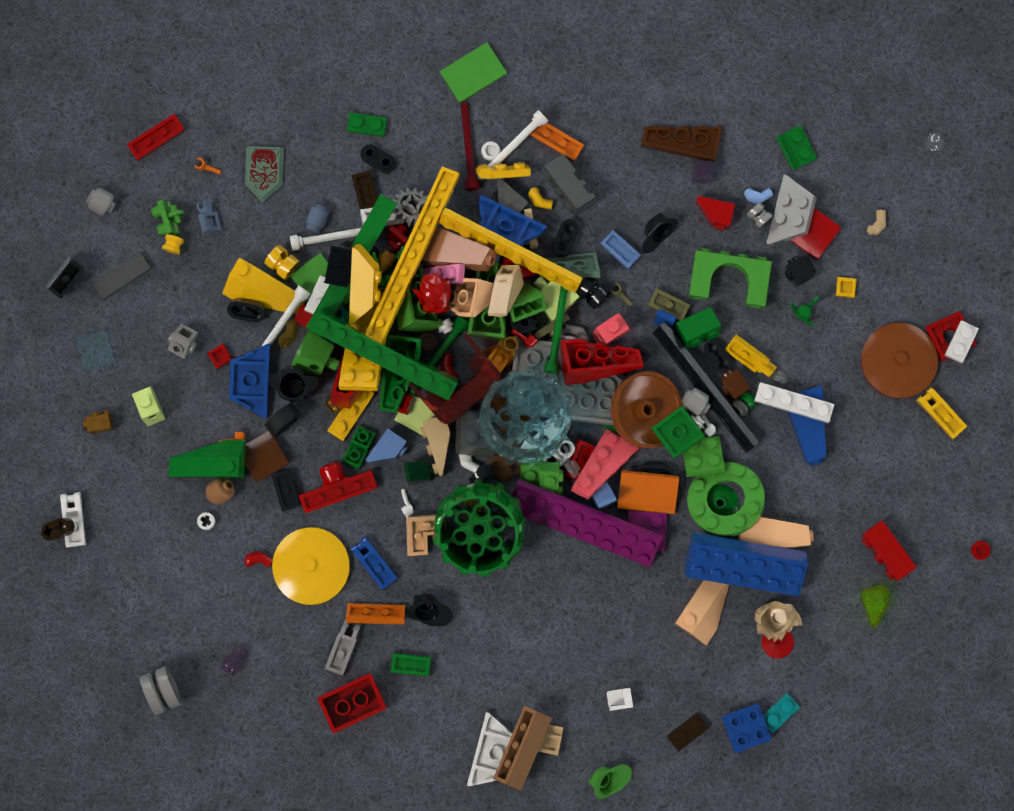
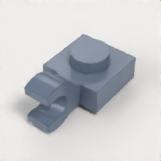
(208, 219)

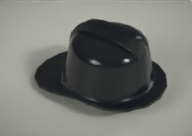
(657, 231)
(429, 610)

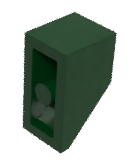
(418, 472)

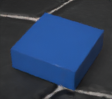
(662, 317)

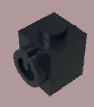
(799, 270)

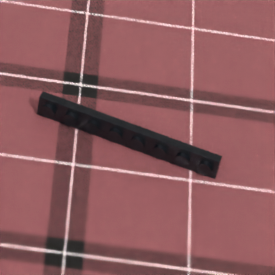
(701, 380)

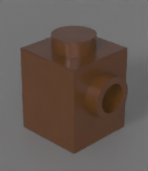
(734, 384)

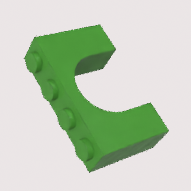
(755, 270)

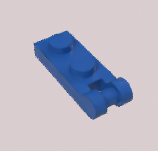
(374, 564)

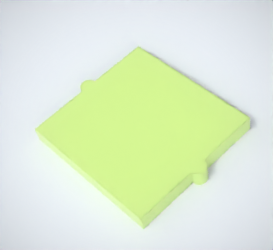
(418, 413)

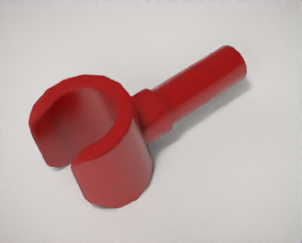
(530, 341)

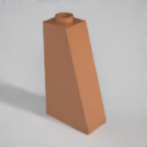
(450, 248)

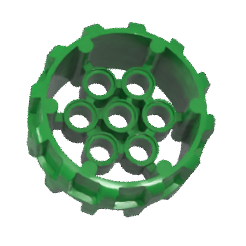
(474, 561)

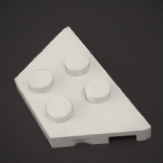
(489, 751)

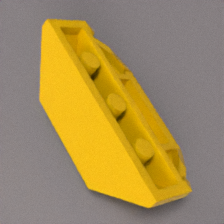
(364, 283)

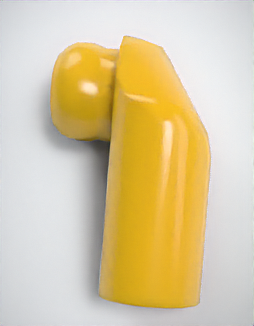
(537, 199)

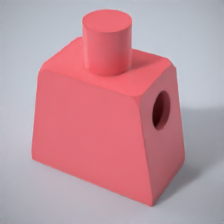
(611, 330)

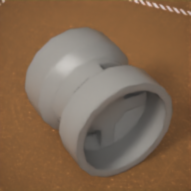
(763, 218)

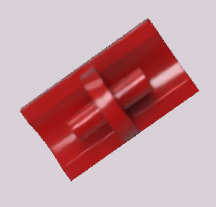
(397, 238)

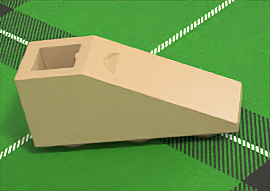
(505, 290)
(438, 437)

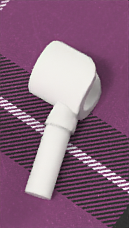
(710, 429)
(407, 509)

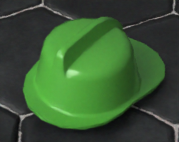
(610, 780)

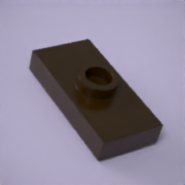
(364, 189)

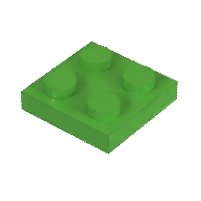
(704, 458)

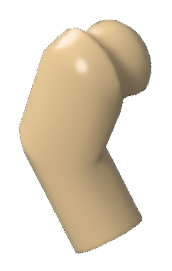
(879, 225)

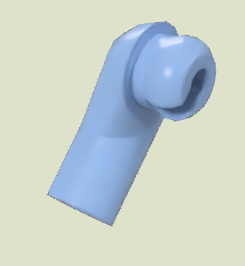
(757, 197)

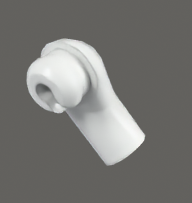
(467, 462)

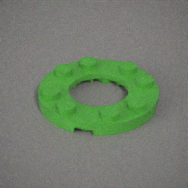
(731, 524)

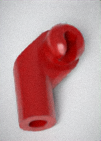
(446, 365)
(256, 557)

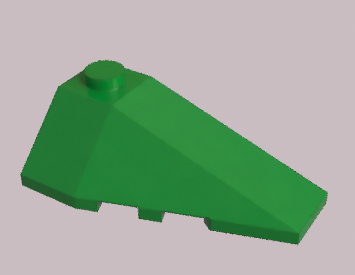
(394, 386)
(216, 460)

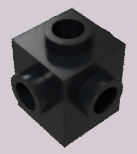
(531, 322)

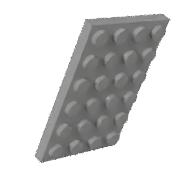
(588, 401)

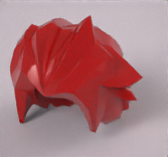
(434, 293)

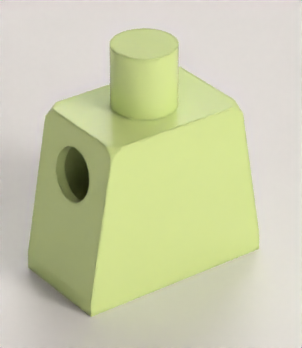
(551, 297)
(148, 406)

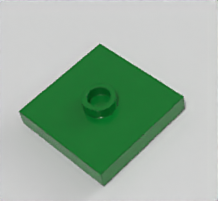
(678, 432)

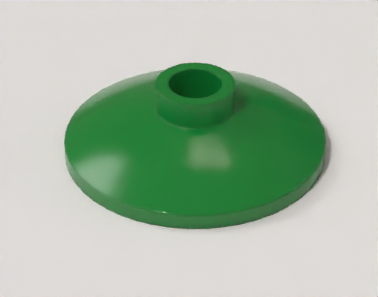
(727, 495)

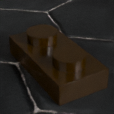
(687, 732)

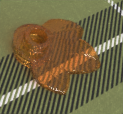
(502, 469)

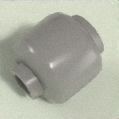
(100, 201)
(696, 401)

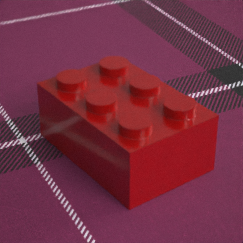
(352, 703)

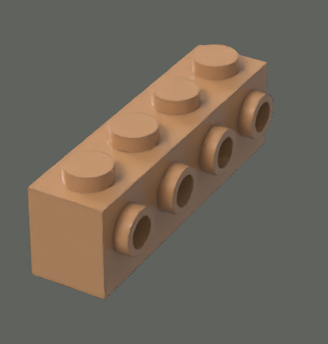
(522, 748)

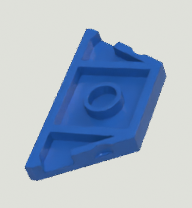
(508, 222)
(251, 380)

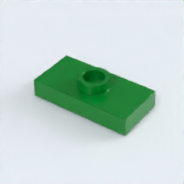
(410, 664)

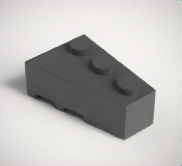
(569, 185)

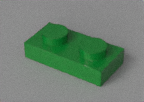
(366, 124)

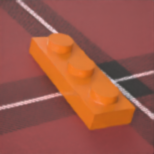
(558, 141)
(375, 613)

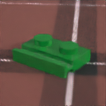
(796, 148)

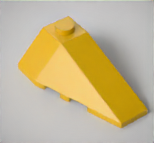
(255, 285)

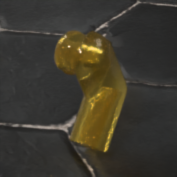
(288, 335)

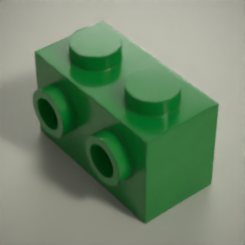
(698, 328)

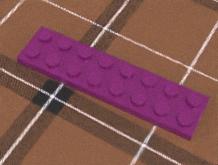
(587, 523)

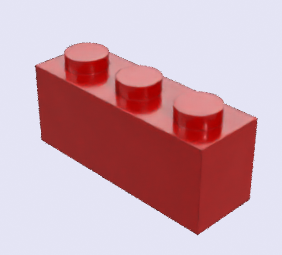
(888, 551)

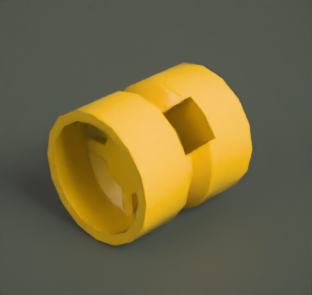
(282, 262)

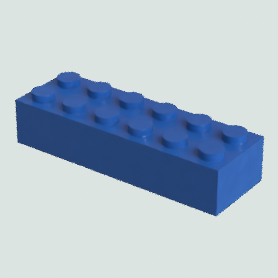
(745, 564)

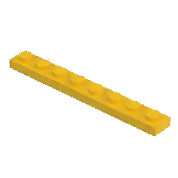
(510, 250)

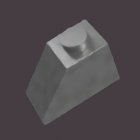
(510, 198)

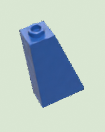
(810, 432)

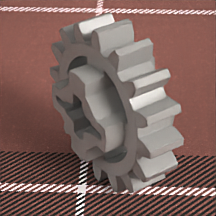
(410, 207)

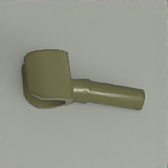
(621, 295)

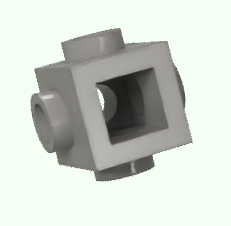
(182, 341)

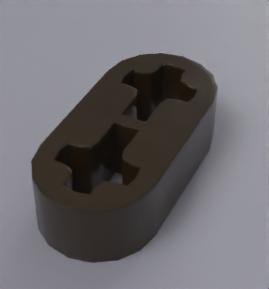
(58, 531)

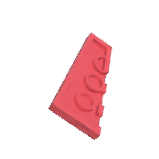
(603, 463)

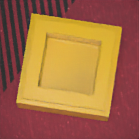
(845, 287)

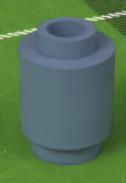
(317, 218)

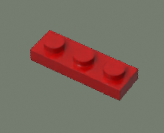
(156, 137)

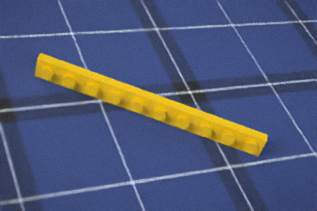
(412, 254)

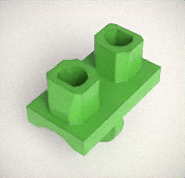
(170, 217)

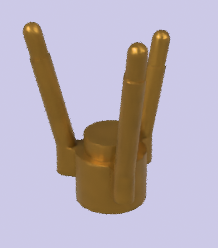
(508, 346)

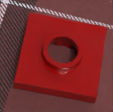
(938, 328)

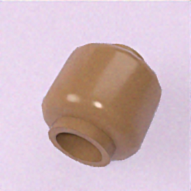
(219, 490)

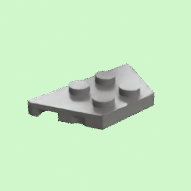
(791, 213)

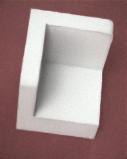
(619, 699)

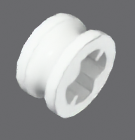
(200, 523)

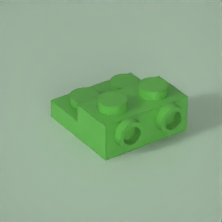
(543, 475)

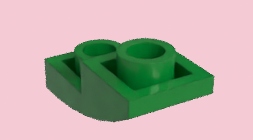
(358, 447)

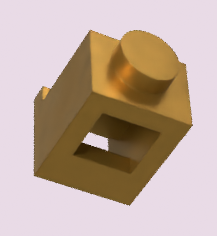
(98, 422)

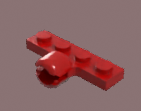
(336, 487)

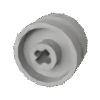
(160, 691)

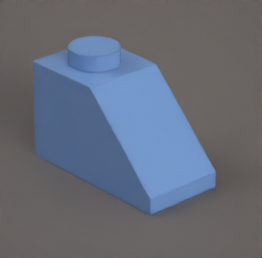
(388, 448)
(604, 497)

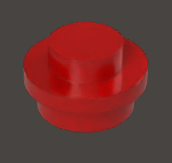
(980, 550)

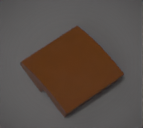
(264, 456)

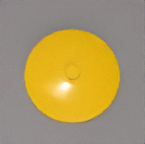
(311, 566)

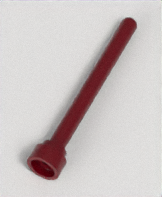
(471, 181)

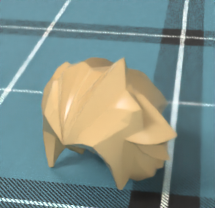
(776, 619)

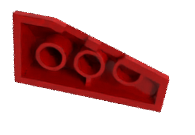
(590, 361)

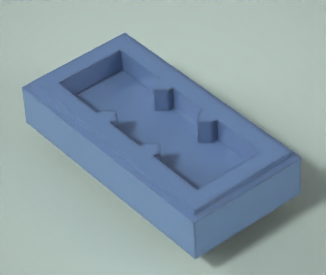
(620, 249)

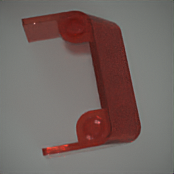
(468, 394)

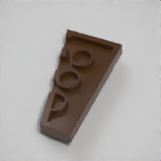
(689, 142)

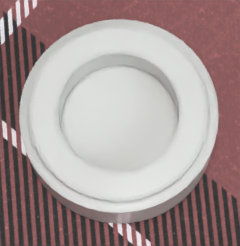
(490, 150)

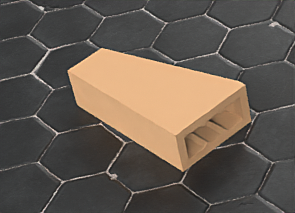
(778, 534)

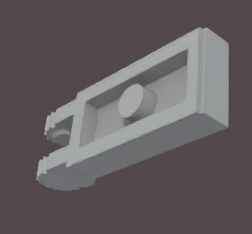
(342, 650)

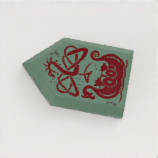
(264, 170)

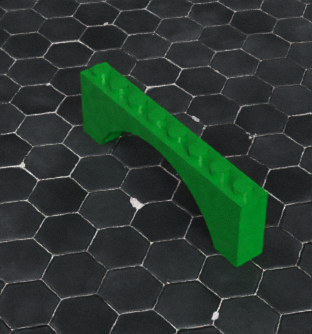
(345, 335)

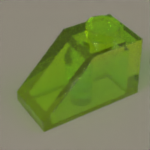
(875, 603)

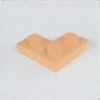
(417, 531)

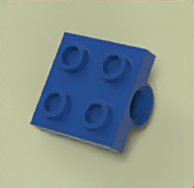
(746, 728)

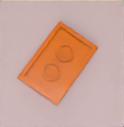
(648, 492)

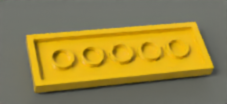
(357, 371)

